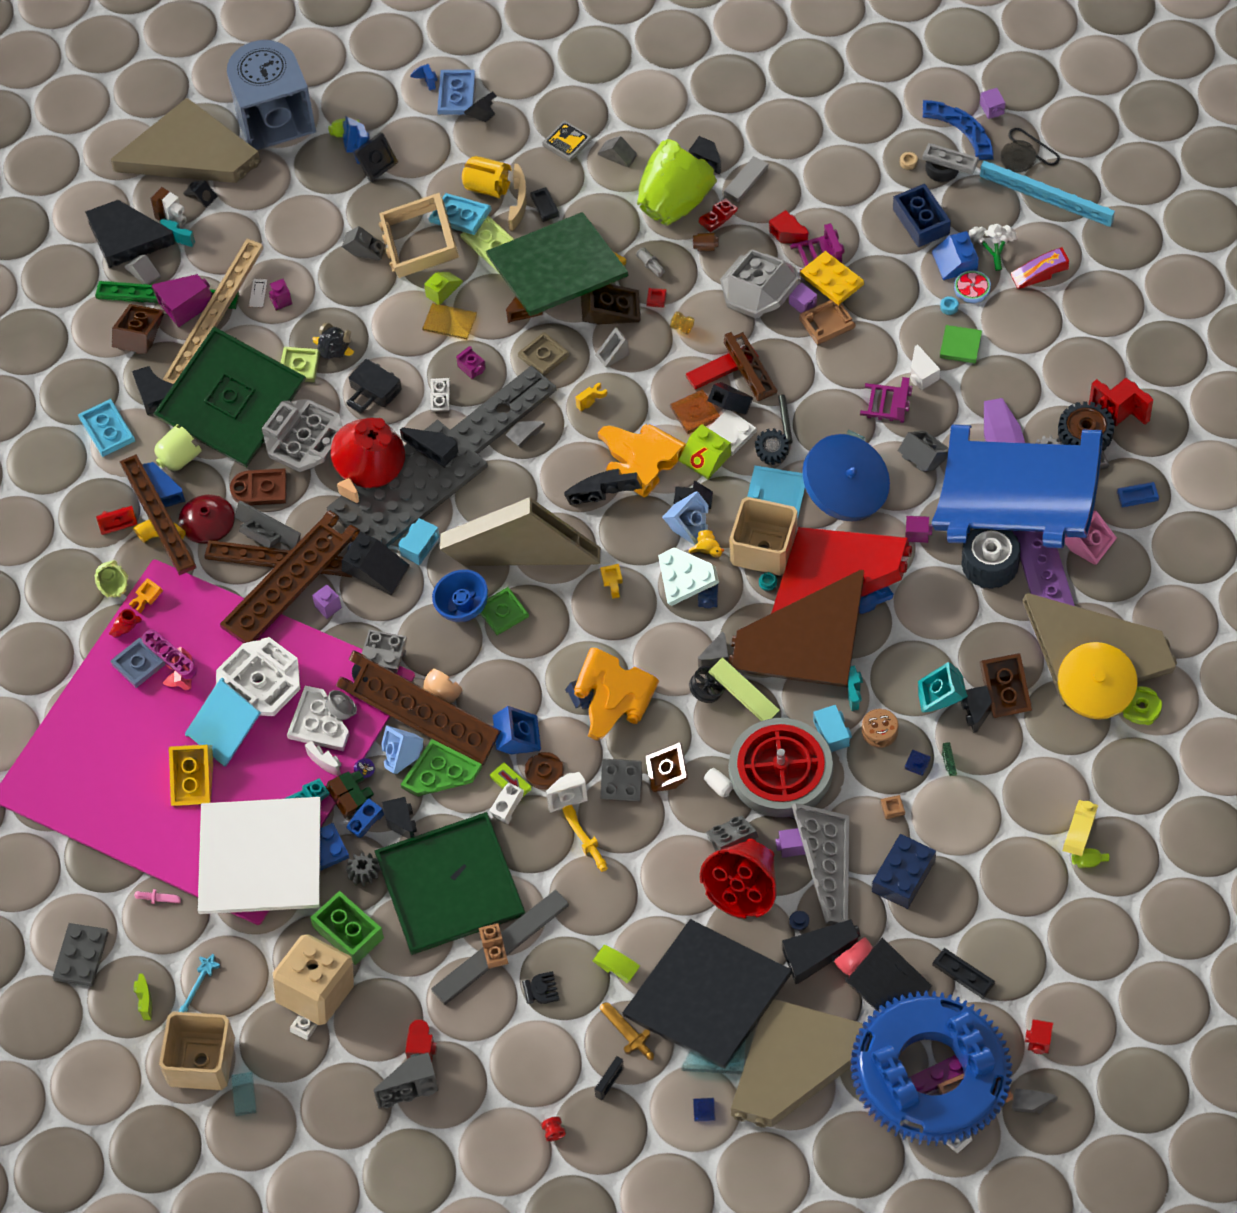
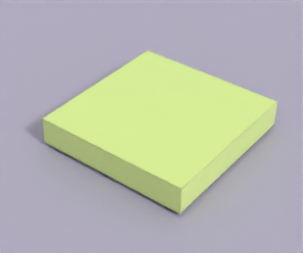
(302, 360)

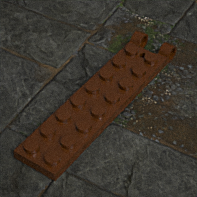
(288, 579)
(420, 709)

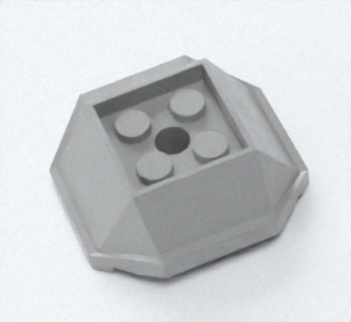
(758, 283)
(301, 434)

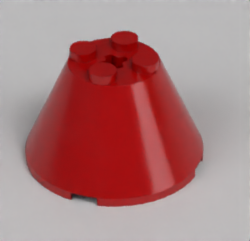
(368, 452)
(741, 879)

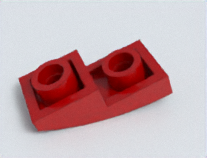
(718, 216)

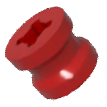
(553, 1129)

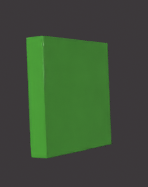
(960, 344)
(503, 611)

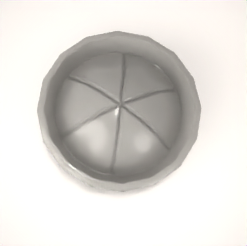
(340, 705)

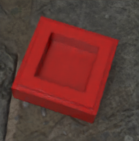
(656, 297)

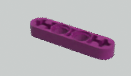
(169, 654)

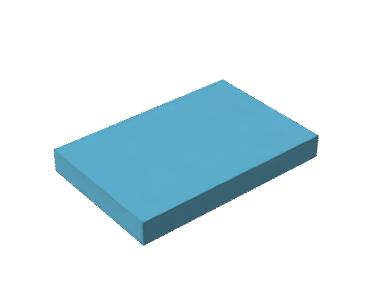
(462, 213)
(106, 427)

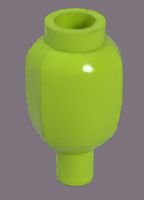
(337, 128)
(1090, 858)

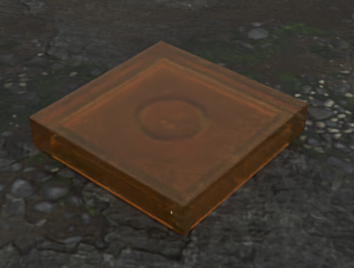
(694, 411)

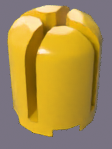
(486, 176)

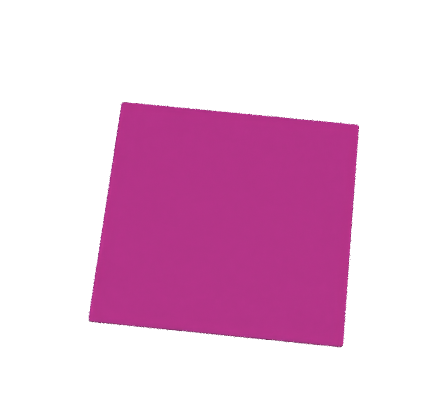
(104, 746)

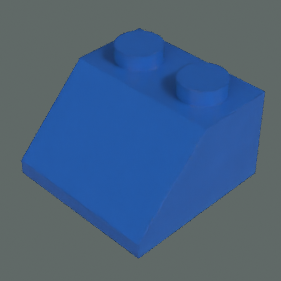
(955, 255)
(518, 731)

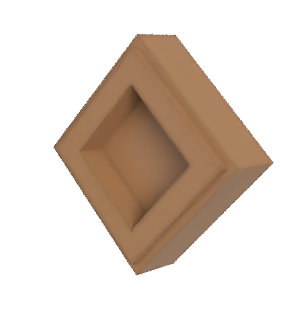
(892, 807)

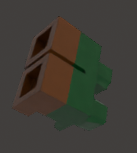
(347, 792)

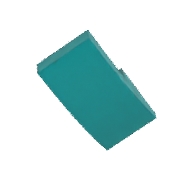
(181, 236)
(854, 685)
(312, 789)

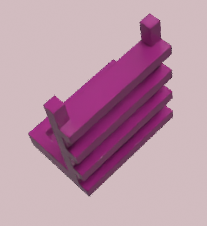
(827, 243)
(899, 405)

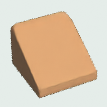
(347, 489)

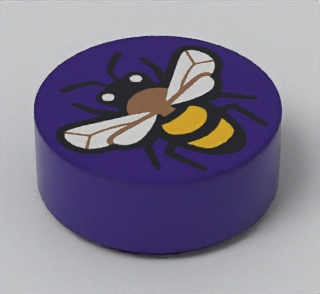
(365, 766)

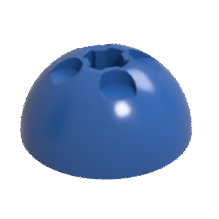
(460, 595)

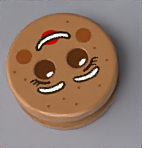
(880, 727)

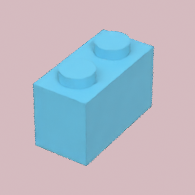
(419, 541)
(831, 726)

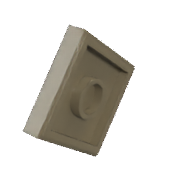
(543, 354)

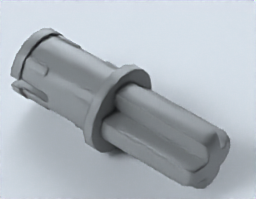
(650, 261)

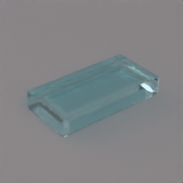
(243, 1093)

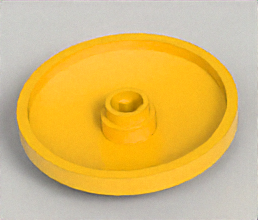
(1097, 680)

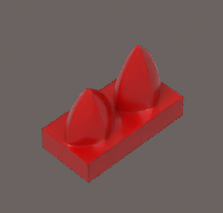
(116, 520)

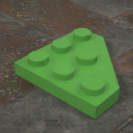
(440, 770)

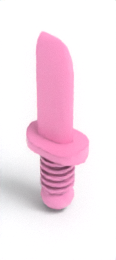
(154, 896)

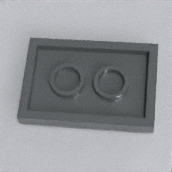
(80, 954)

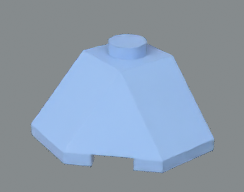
(688, 517)
(400, 748)

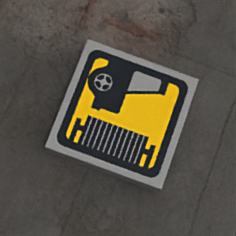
(567, 141)

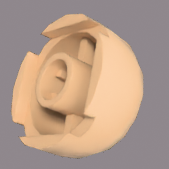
(441, 686)

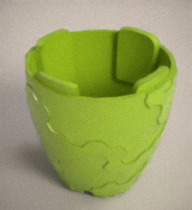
(673, 183)

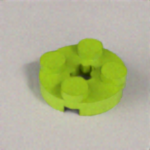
(1145, 715)

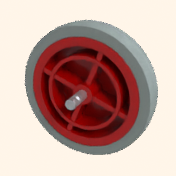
(780, 766)

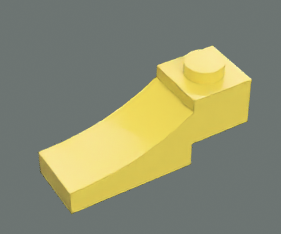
(1080, 827)

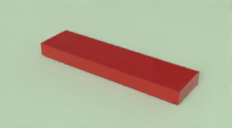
(714, 370)

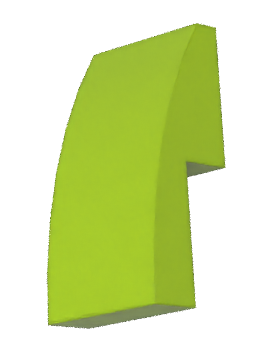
(618, 963)
(144, 996)

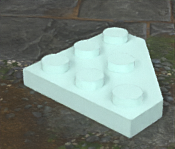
(685, 575)

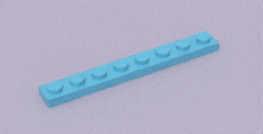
(1047, 193)

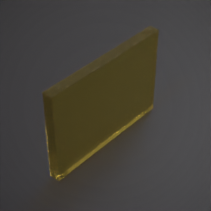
(449, 321)

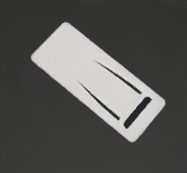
(258, 293)

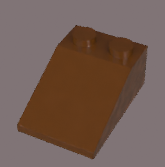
(136, 328)
(1006, 685)

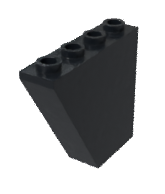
(126, 232)

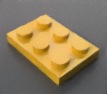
(831, 278)

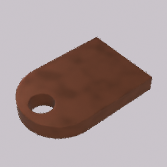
(260, 487)

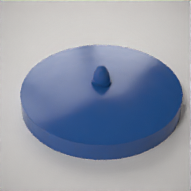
(846, 477)

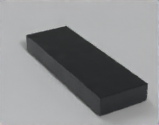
(963, 973)

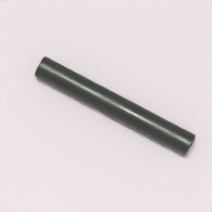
(785, 417)

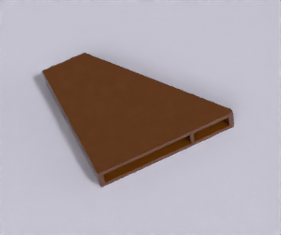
(805, 639)

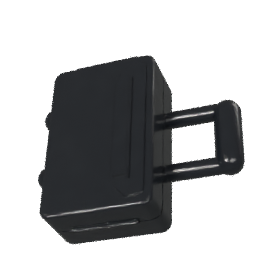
(374, 384)

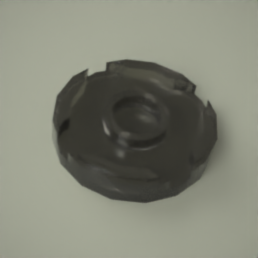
(1018, 156)

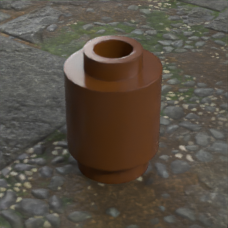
(705, 241)

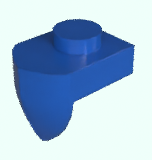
(425, 72)

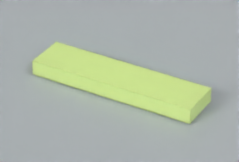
(743, 690)

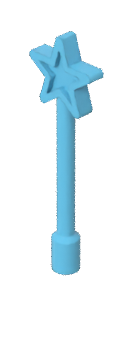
(206, 967)

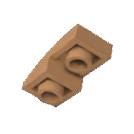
(493, 946)

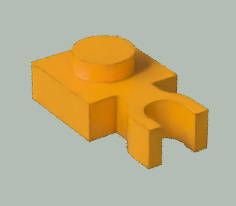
(146, 593)

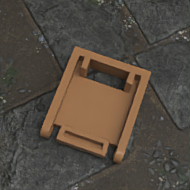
(829, 321)

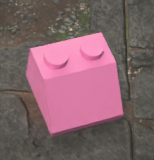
(1097, 542)

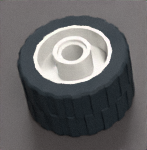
(990, 557)

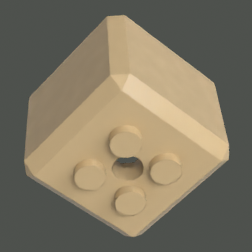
(763, 524)
(317, 991)
(194, 1036)

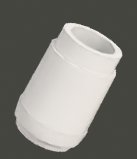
(718, 782)

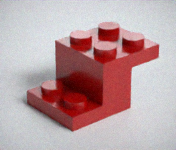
(1122, 400)

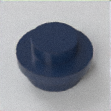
(799, 920)

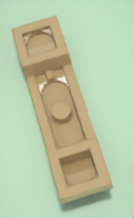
(517, 212)

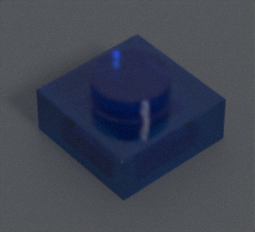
(917, 762)
(704, 1109)

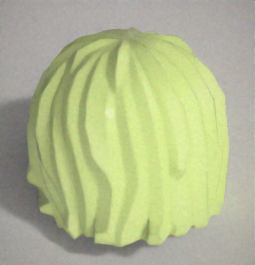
(111, 579)

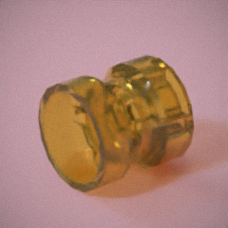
(682, 323)

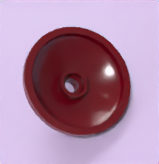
(210, 525)

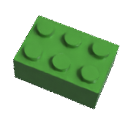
(347, 927)

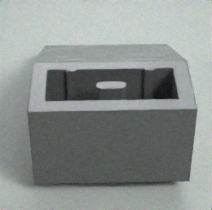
(408, 1081)

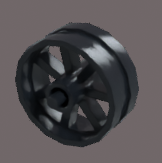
(707, 684)

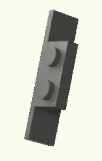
(264, 528)

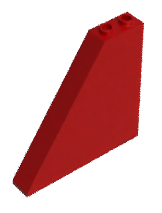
(829, 555)

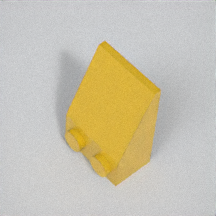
(190, 774)

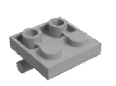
(385, 649)

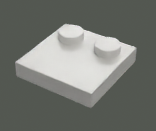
(733, 429)

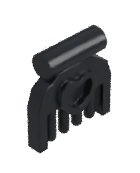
(539, 990)

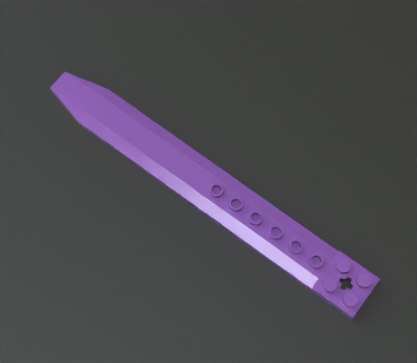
(1040, 564)

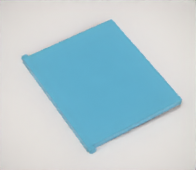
(777, 486)
(223, 722)

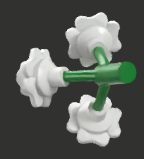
(995, 232)

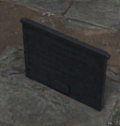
(886, 976)

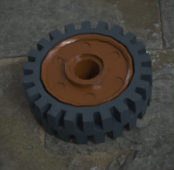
(1085, 416)

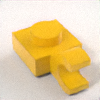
(587, 397)
(612, 577)

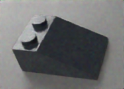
(374, 563)

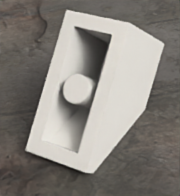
(923, 369)

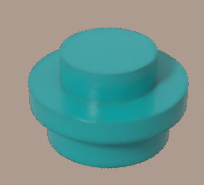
(768, 581)

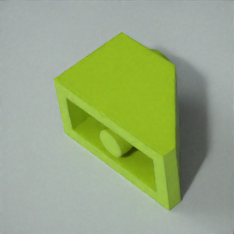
(441, 286)

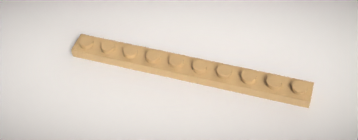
(216, 307)

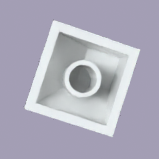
(566, 791)

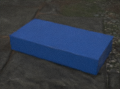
(1137, 494)

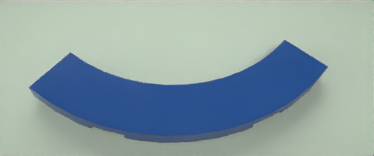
(965, 123)

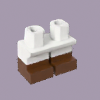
(167, 206)

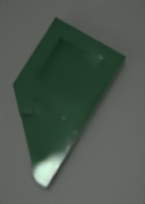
(948, 759)

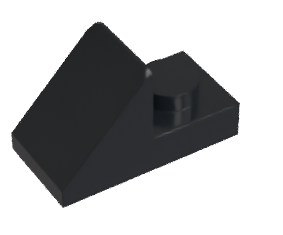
(481, 109)
(683, 492)

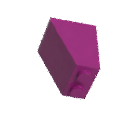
(183, 297)

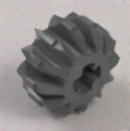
(370, 870)

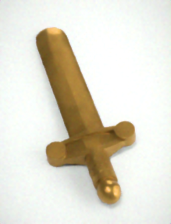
(635, 1040)

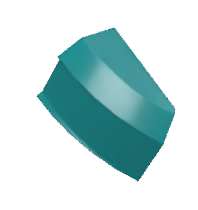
(941, 688)

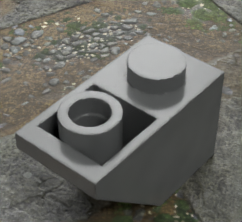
(363, 244)

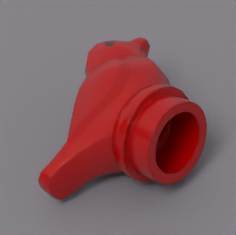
(124, 623)

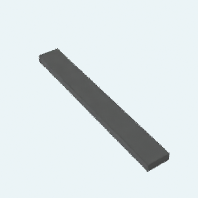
(512, 938)

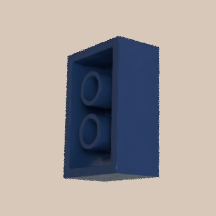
(921, 215)
(903, 871)

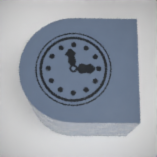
(269, 94)

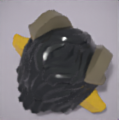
(333, 341)

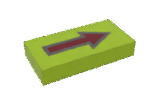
(505, 775)

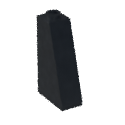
(818, 948)

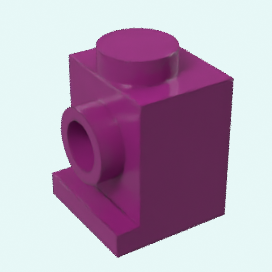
(280, 294)
(470, 363)

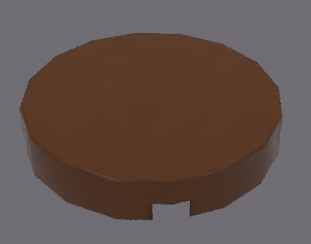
(543, 770)

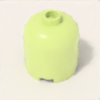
(176, 449)

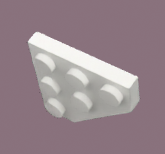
(316, 723)

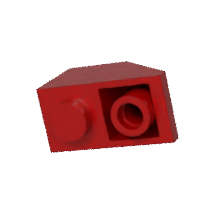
(787, 229)

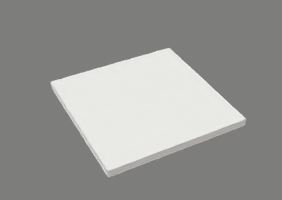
(259, 855)

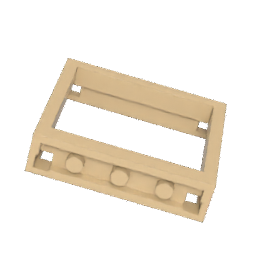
(410, 211)

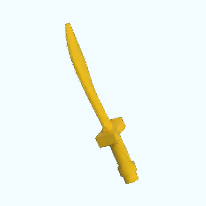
(588, 845)

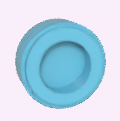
(949, 305)

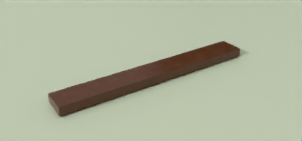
(158, 515)
(259, 556)

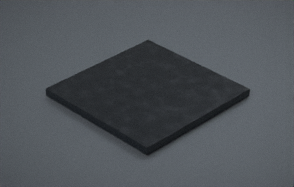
(707, 993)

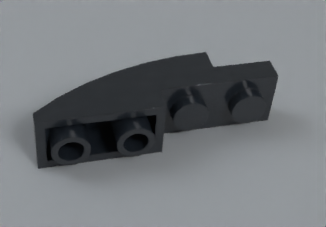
(597, 486)

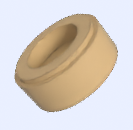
(908, 160)

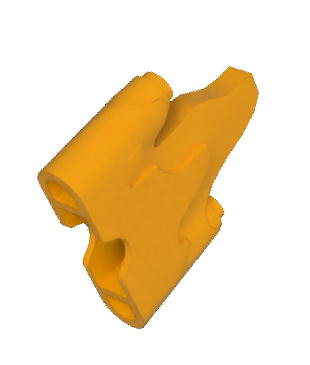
(642, 453)
(615, 691)

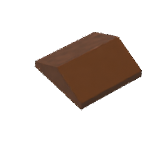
(667, 768)

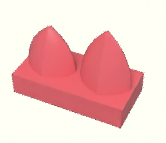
(175, 679)

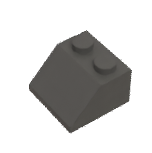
(923, 450)

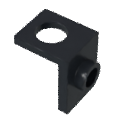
(197, 188)

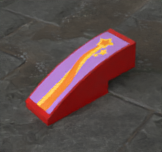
(1040, 268)

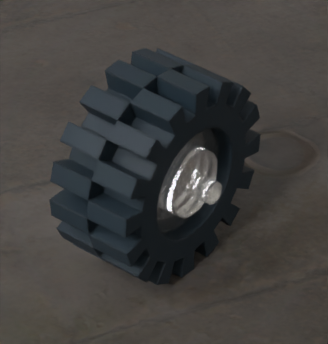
(772, 446)

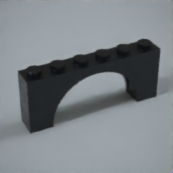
(151, 388)

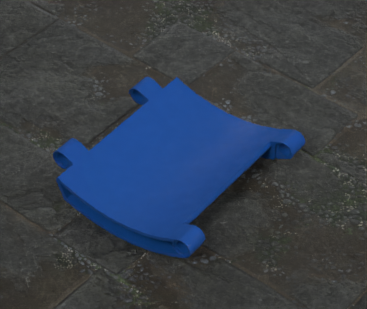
(1019, 487)

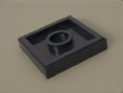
(376, 157)

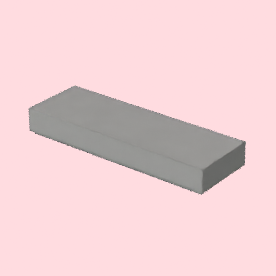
(950, 158)
(745, 179)

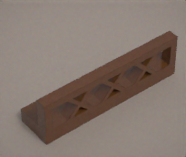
(746, 368)

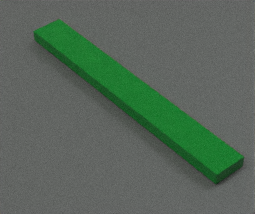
(135, 292)

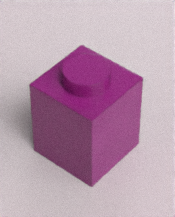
(918, 529)

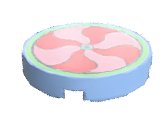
(972, 286)

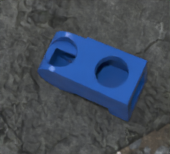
(365, 818)

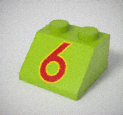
(705, 452)

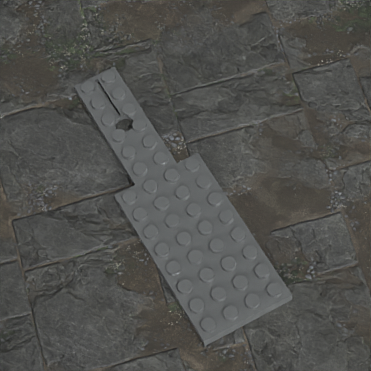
(423, 483)

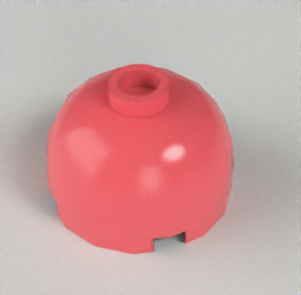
(854, 956)

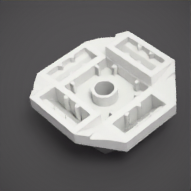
(266, 663)

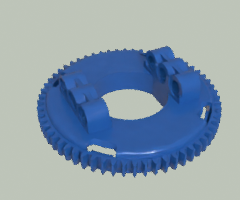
(890, 1092)

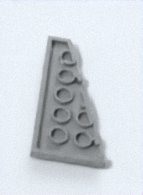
(827, 851)

